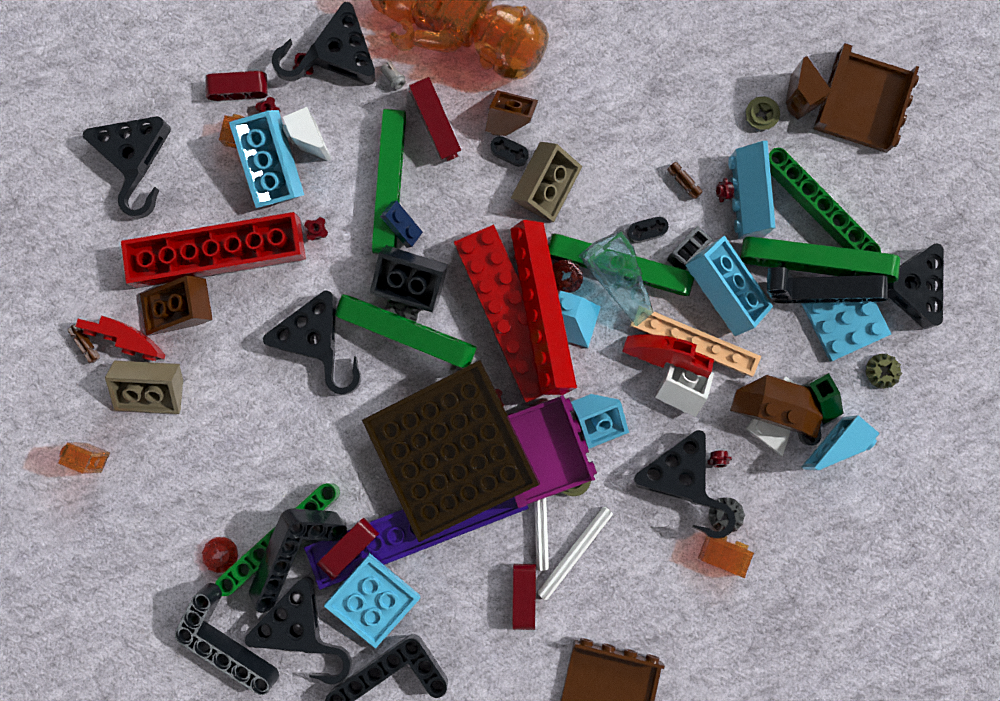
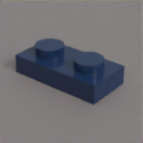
(401, 224)

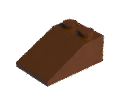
(176, 305)

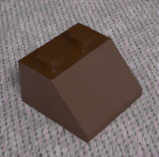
(805, 89)

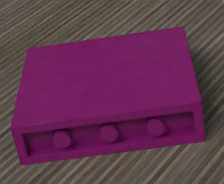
(552, 448)

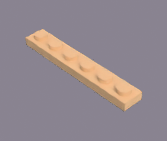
(708, 345)

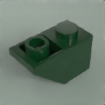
(826, 396)

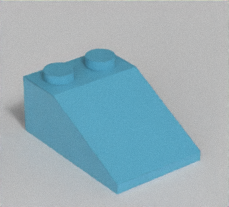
(845, 440)

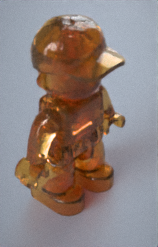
(503, 35)

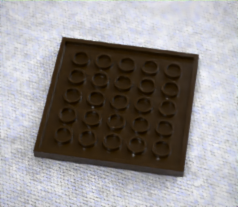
(450, 451)

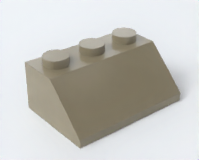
(547, 181)
(145, 387)

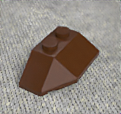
(779, 404)

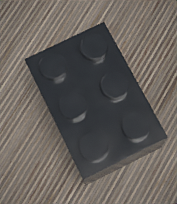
(408, 278)

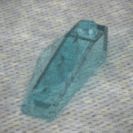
(616, 269)

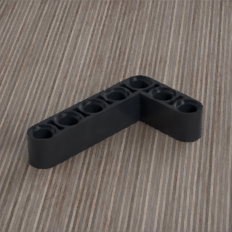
(836, 289)
(283, 546)
(218, 648)
(387, 669)

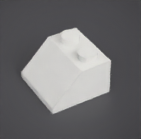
(304, 132)
(684, 389)

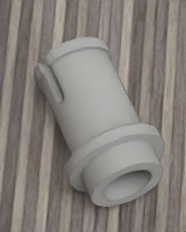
(397, 80)

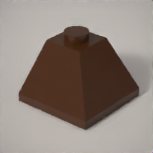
(509, 113)

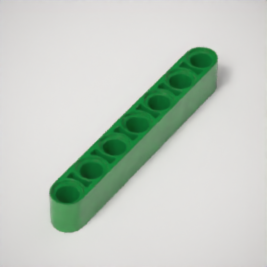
(389, 174)
(818, 194)
(818, 258)
(653, 273)
(405, 331)
(251, 558)

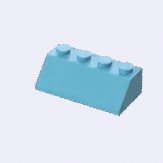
(266, 158)
(752, 190)
(729, 286)

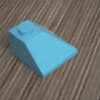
(578, 317)
(599, 419)

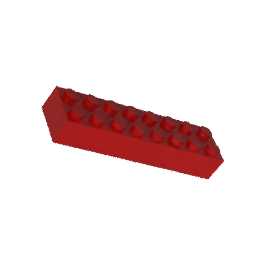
(213, 249)
(502, 303)

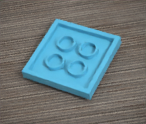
(846, 326)
(372, 600)

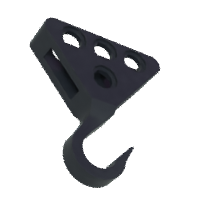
(341, 62)
(134, 169)
(914, 299)
(299, 338)
(695, 467)
(284, 638)

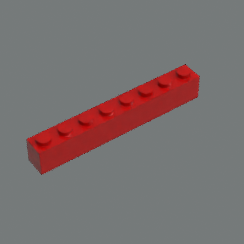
(543, 308)

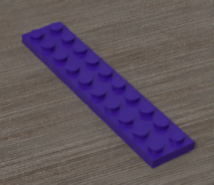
(399, 540)

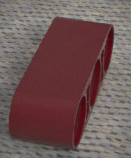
(236, 85)
(348, 548)
(524, 596)

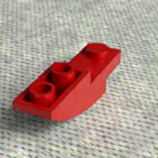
(124, 335)
(663, 349)

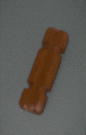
(685, 180)
(83, 344)

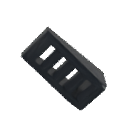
(679, 258)

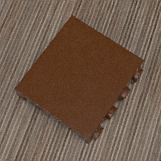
(866, 100)
(610, 674)

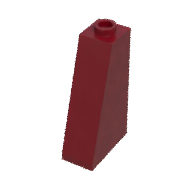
(434, 119)

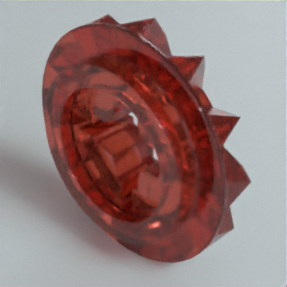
(569, 284)
(222, 544)

